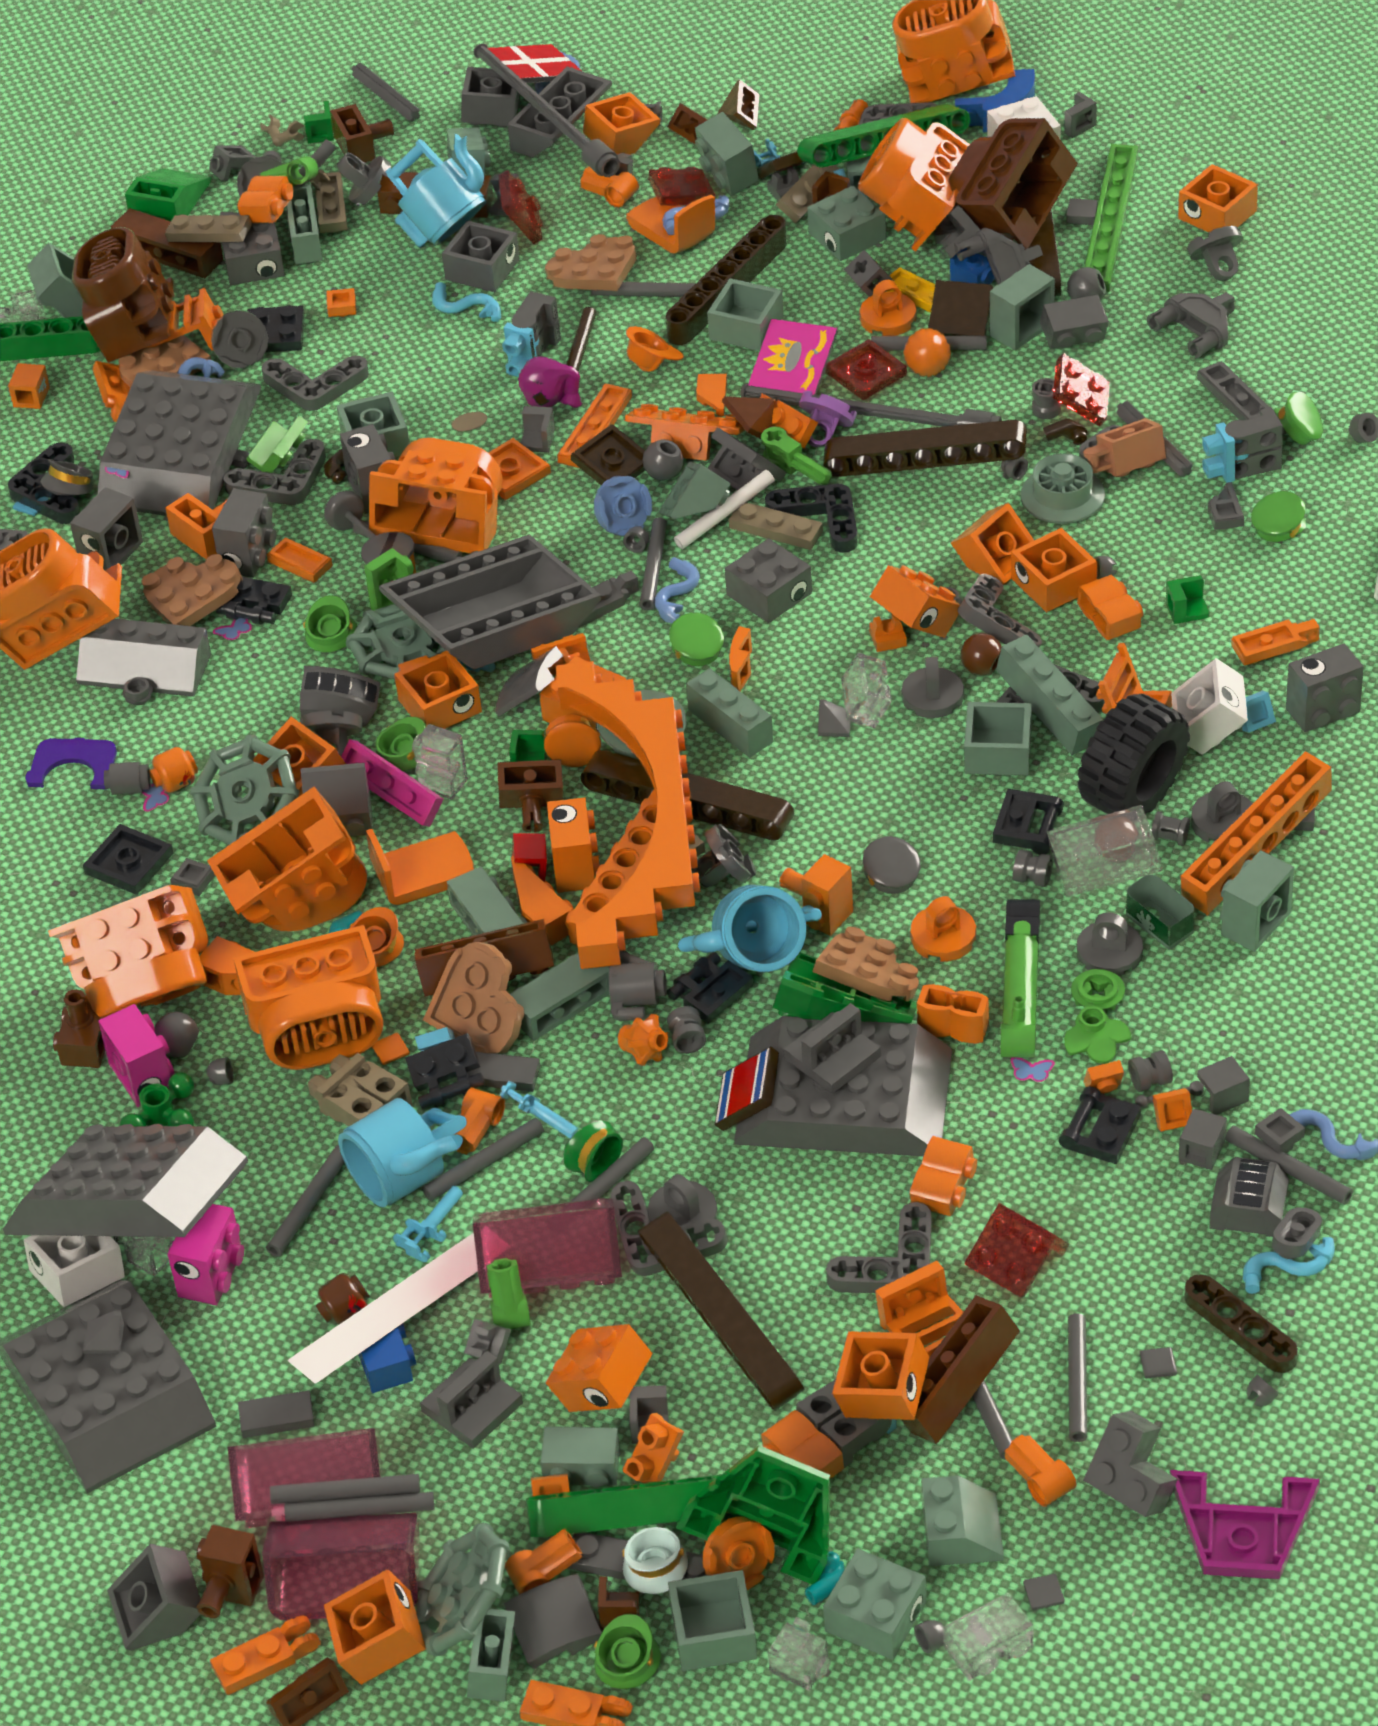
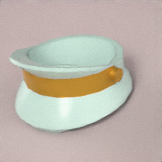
(653, 1560)

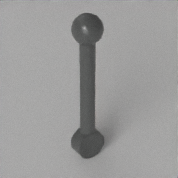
(1196, 1088)

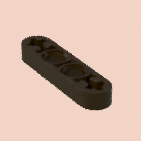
(1236, 1326)

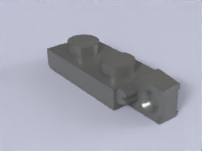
(613, 595)

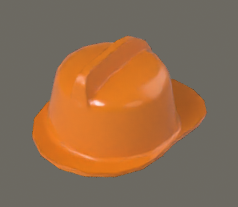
(649, 349)

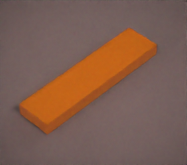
(601, 414)

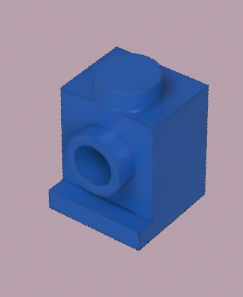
(971, 270)

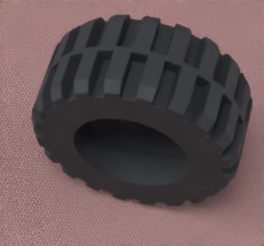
(1133, 755)

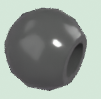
(1086, 282)
(662, 460)
(179, 1032)

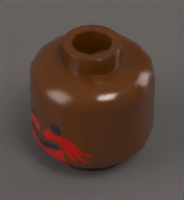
(341, 1298)

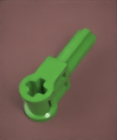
(788, 455)

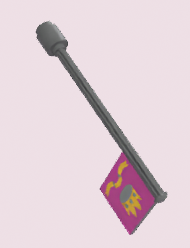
(795, 361)

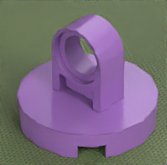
(828, 413)

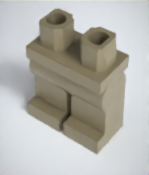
(356, 1089)

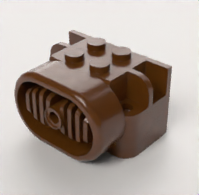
(1013, 178)
(122, 293)

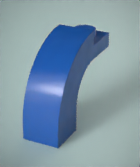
(1017, 89)

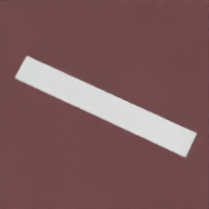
(387, 1312)

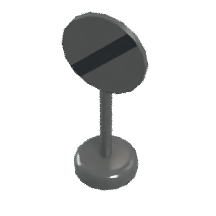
(346, 509)

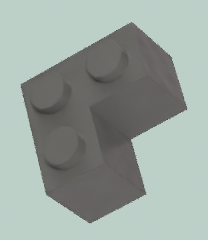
(1123, 1469)

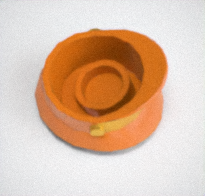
(571, 740)
(383, 934)

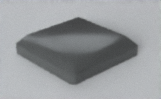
(1158, 1362)
(1043, 1591)

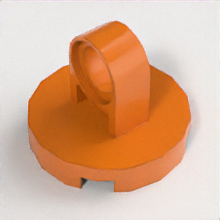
(887, 311)
(943, 930)
(739, 1546)

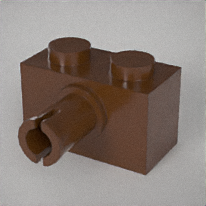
(355, 135)
(529, 787)
(80, 1036)
(229, 1569)

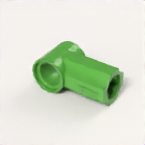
(291, 170)
(508, 1302)

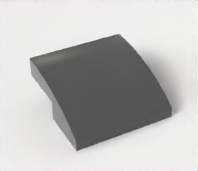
(527, 681)
(554, 1619)

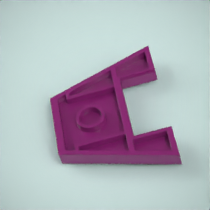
(1243, 1537)

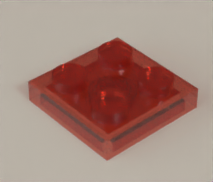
(679, 185)
(521, 206)
(866, 369)
(1081, 389)

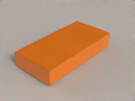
(299, 560)

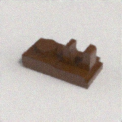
(308, 1694)

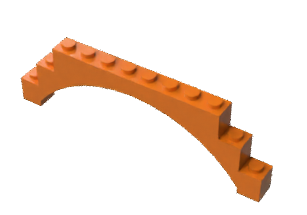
(665, 872)

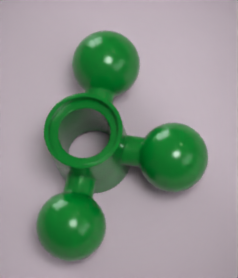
(157, 1103)

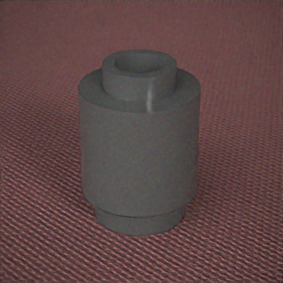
(127, 778)

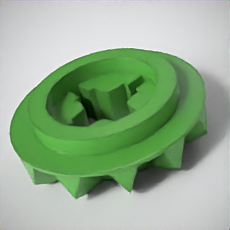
(1100, 981)

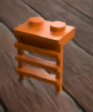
(198, 314)
(1123, 681)
(917, 1303)

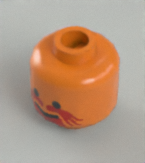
(173, 769)

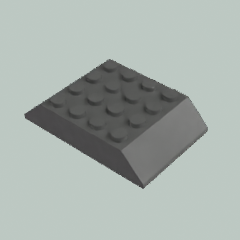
(176, 438)
(495, 601)
(881, 1110)
(130, 1183)
(107, 1407)

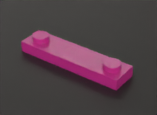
(394, 784)

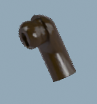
(1067, 428)
(333, 468)

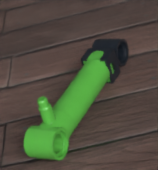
(1020, 978)

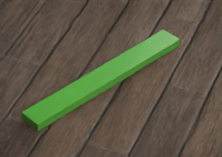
(1111, 210)

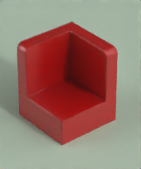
(530, 849)

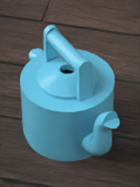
(438, 196)
(750, 908)
(397, 1151)

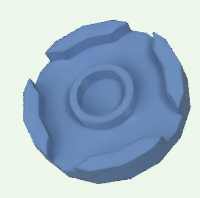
(622, 504)

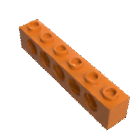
(1257, 829)
(619, 866)

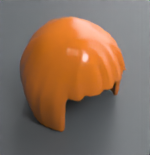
(927, 352)

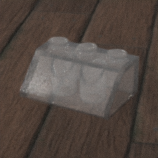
(1104, 851)

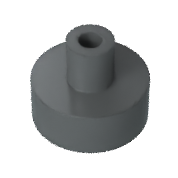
(1364, 427)

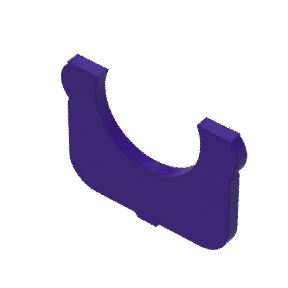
(55, 752)

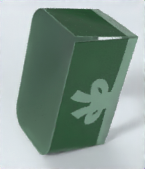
(1155, 893)

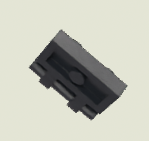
(257, 601)
(716, 992)
(443, 1063)

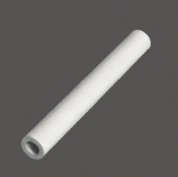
(731, 504)

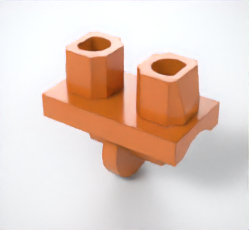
(569, 647)
(654, 1450)

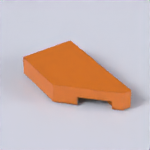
(711, 390)

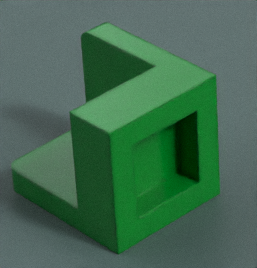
(319, 126)
(1186, 599)
(527, 746)

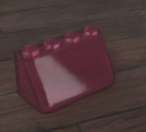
(551, 1244)
(297, 1461)
(325, 1558)

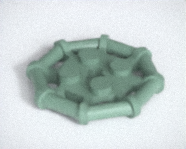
(390, 625)
(233, 776)
(459, 1590)

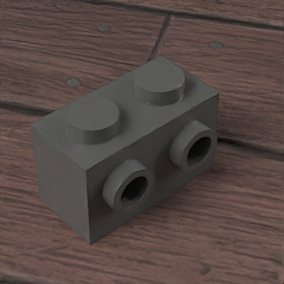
(1074, 322)

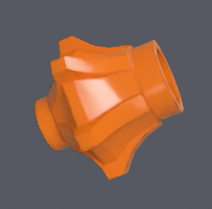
(643, 1039)

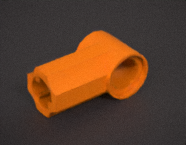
(615, 189)
(480, 1111)
(1044, 1476)
(536, 1567)

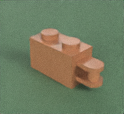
(1127, 448)

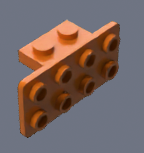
(686, 430)

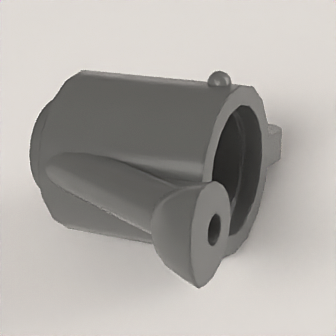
(634, 984)

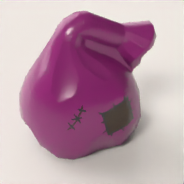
(549, 382)

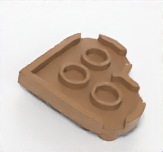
(597, 266)
(164, 358)
(190, 592)
(867, 966)
(475, 999)

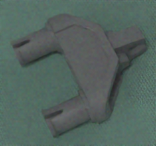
(1002, 253)
(1199, 314)

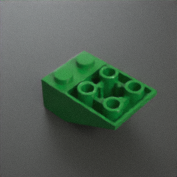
(166, 193)

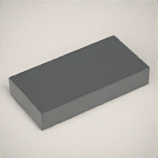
(500, 1069)
(276, 1414)

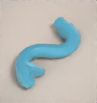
(491, 307)
(1252, 1269)

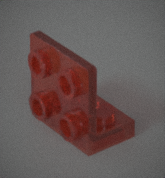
(1013, 1250)

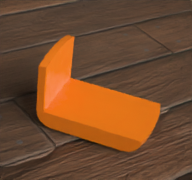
(691, 223)
(420, 867)

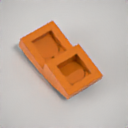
(740, 657)

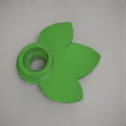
(1096, 1035)

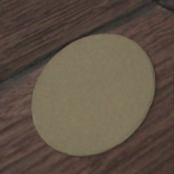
(469, 421)

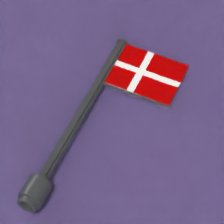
(542, 64)

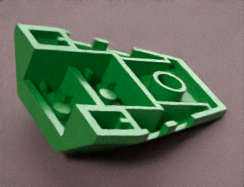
(815, 996)
(780, 1496)

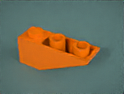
(539, 901)
(220, 966)

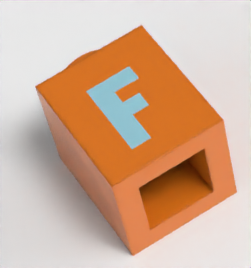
(29, 386)

